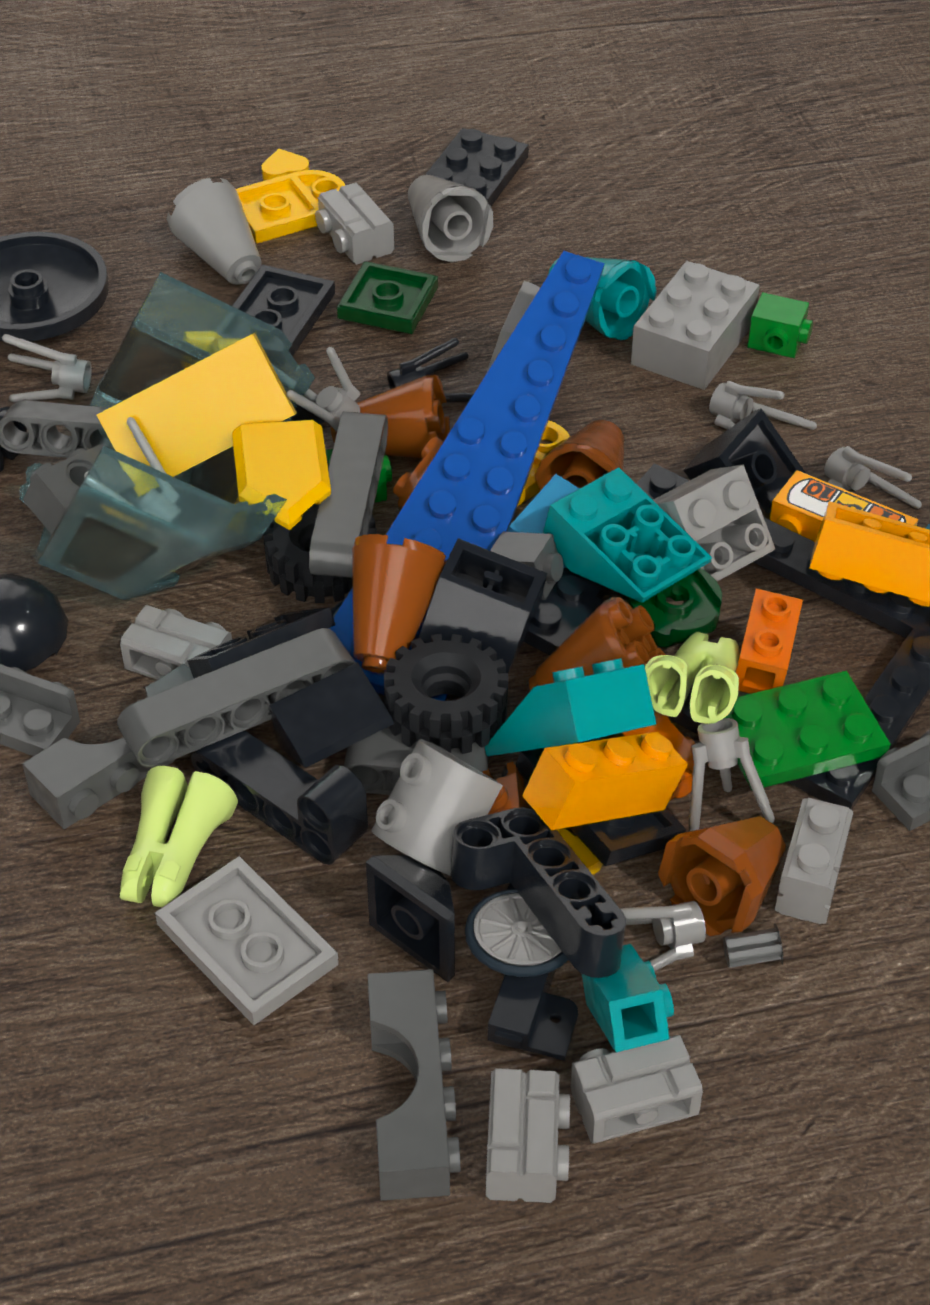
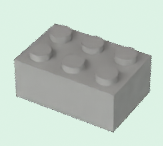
(694, 324)

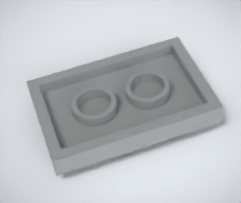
(246, 940)

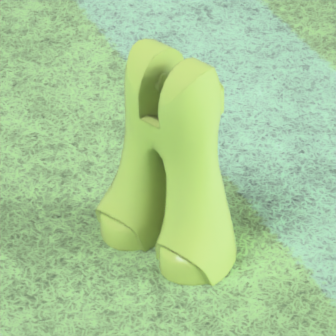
(698, 664)
(200, 811)

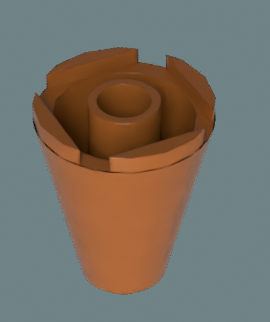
(412, 413)
(584, 455)
(390, 595)

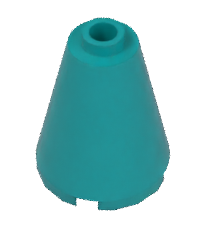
(620, 297)

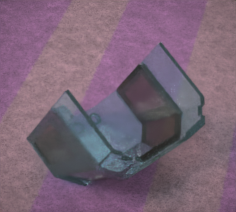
(132, 524)

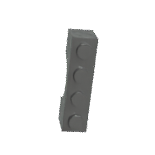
(79, 777)
(413, 1139)

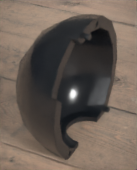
(30, 622)

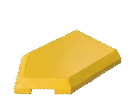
(282, 461)

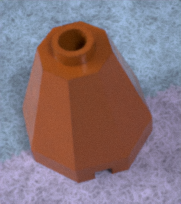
(724, 870)

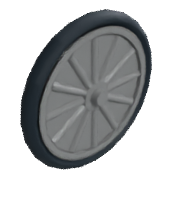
(510, 937)

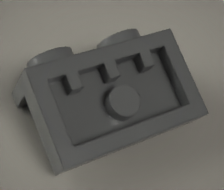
(34, 711)
(904, 782)

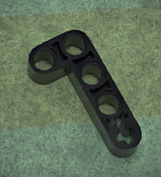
(312, 813)
(549, 877)

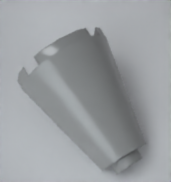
(449, 217)
(216, 229)

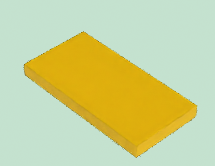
(199, 407)

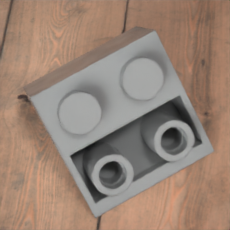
(721, 517)

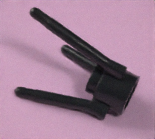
(412, 369)

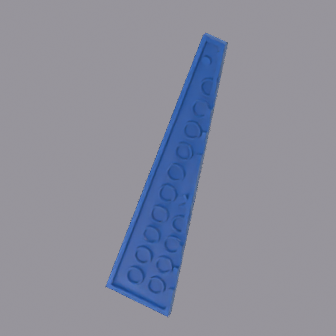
(489, 452)

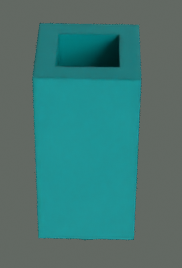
(630, 1003)

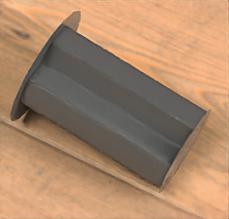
(753, 947)

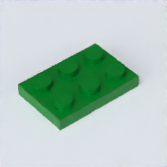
(808, 728)

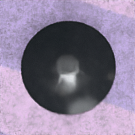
(48, 284)

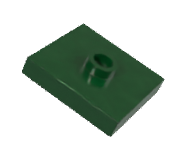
(387, 297)

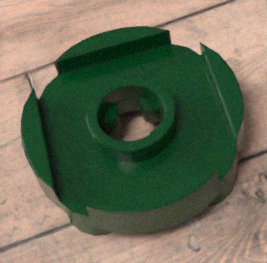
(697, 613)

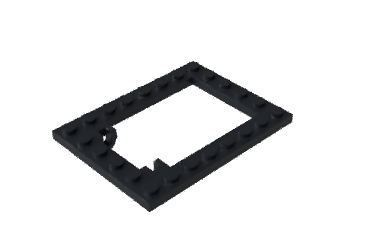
(892, 698)

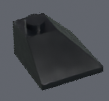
(757, 447)
(413, 910)

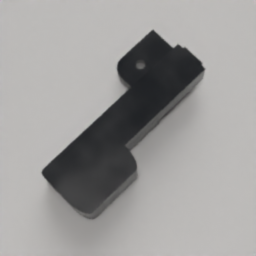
(525, 1014)

